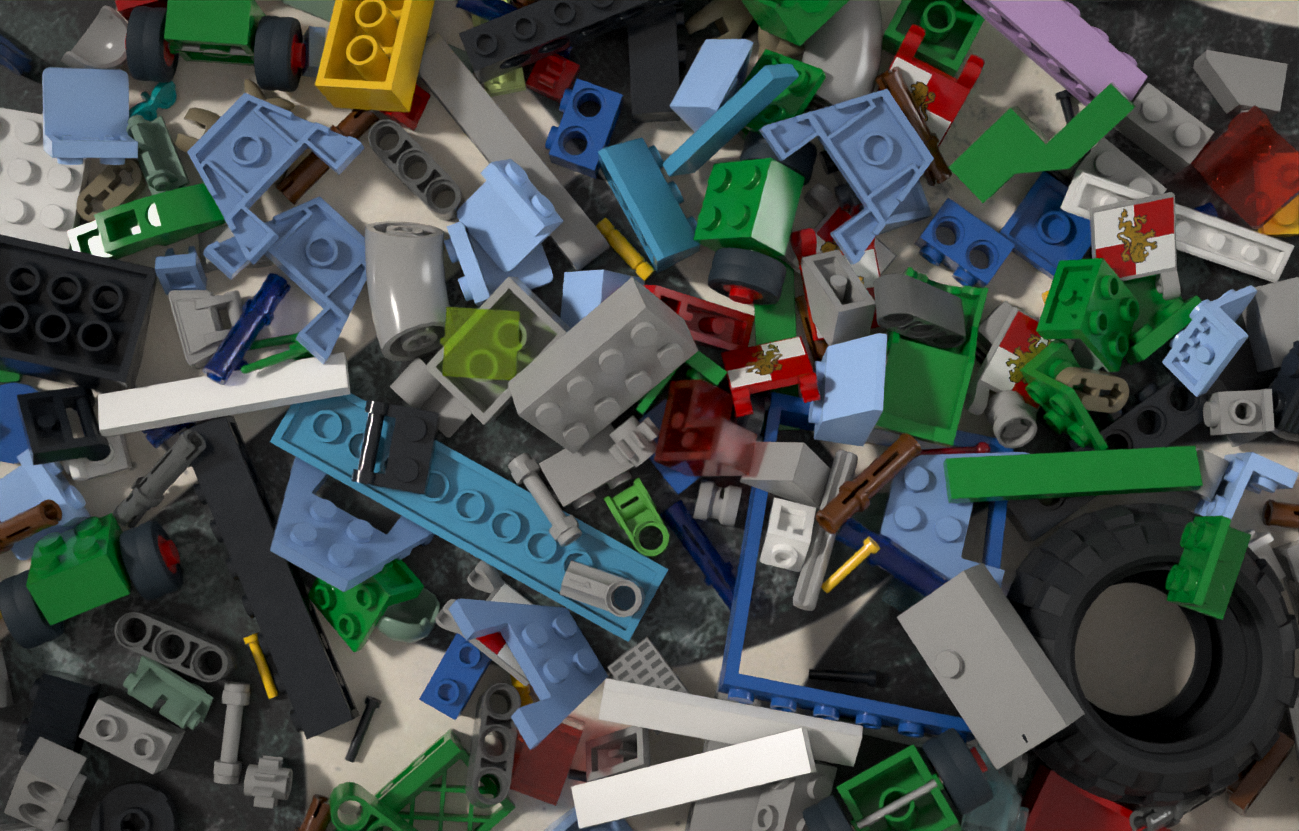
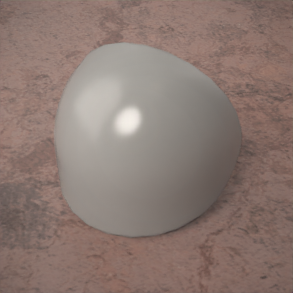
(101, 44)

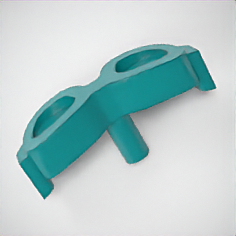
(162, 97)

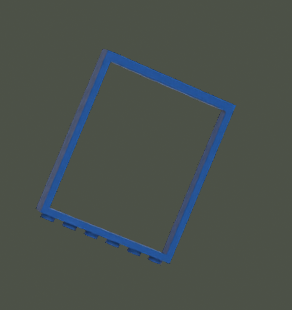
(830, 705)

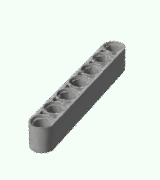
(500, 140)

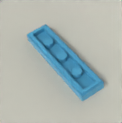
(730, 119)

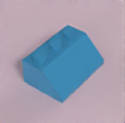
(649, 202)

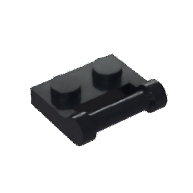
(49, 429)
(409, 451)

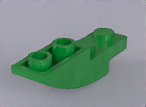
(148, 222)

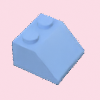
(850, 390)

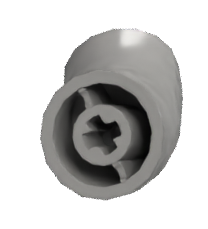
(847, 52)
(406, 287)

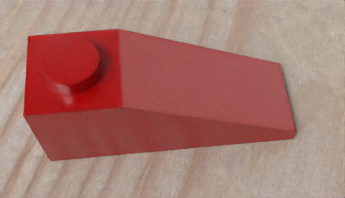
(708, 322)

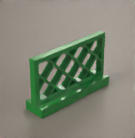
(423, 772)

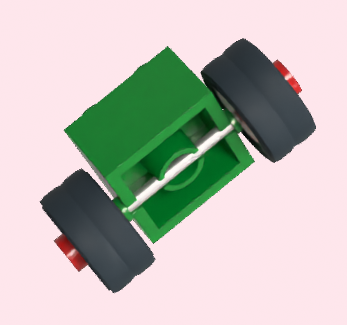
(215, 33)
(751, 217)
(85, 570)
(905, 795)

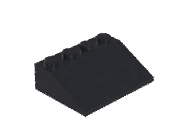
(72, 315)

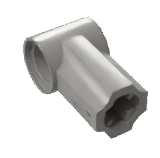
(598, 588)

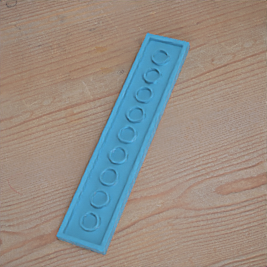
(470, 509)

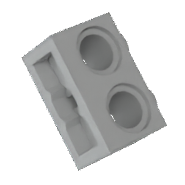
(132, 734)
(47, 785)

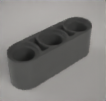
(403, 156)
(919, 311)
(156, 645)
(481, 762)

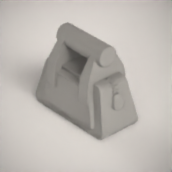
(200, 321)

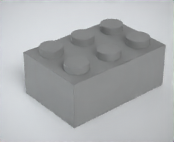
(537, 332)

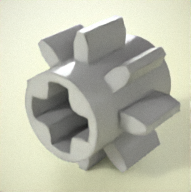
(634, 441)
(268, 782)

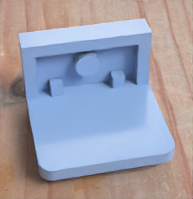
(86, 115)
(508, 215)
(482, 273)
(30, 486)

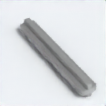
(821, 541)

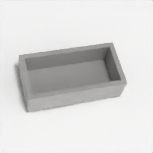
(602, 366)

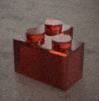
(698, 432)
(545, 768)

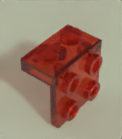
(1251, 168)

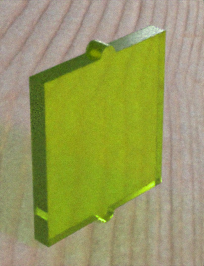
(481, 343)

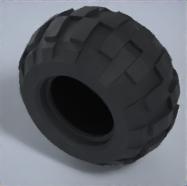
(1237, 678)

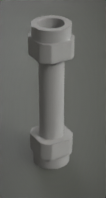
(526, 471)
(227, 768)

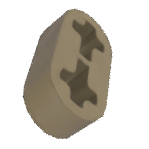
(106, 183)
(1093, 383)

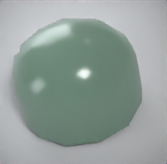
(410, 619)

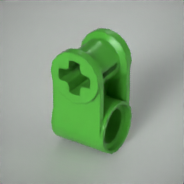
(638, 516)

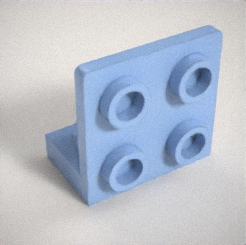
(1209, 340)
(1246, 472)

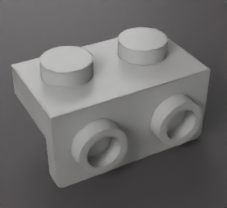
(785, 800)

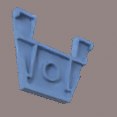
(872, 150)
(250, 151)
(320, 256)
(924, 521)
(331, 541)
(549, 653)

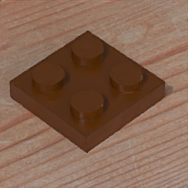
(1250, 784)

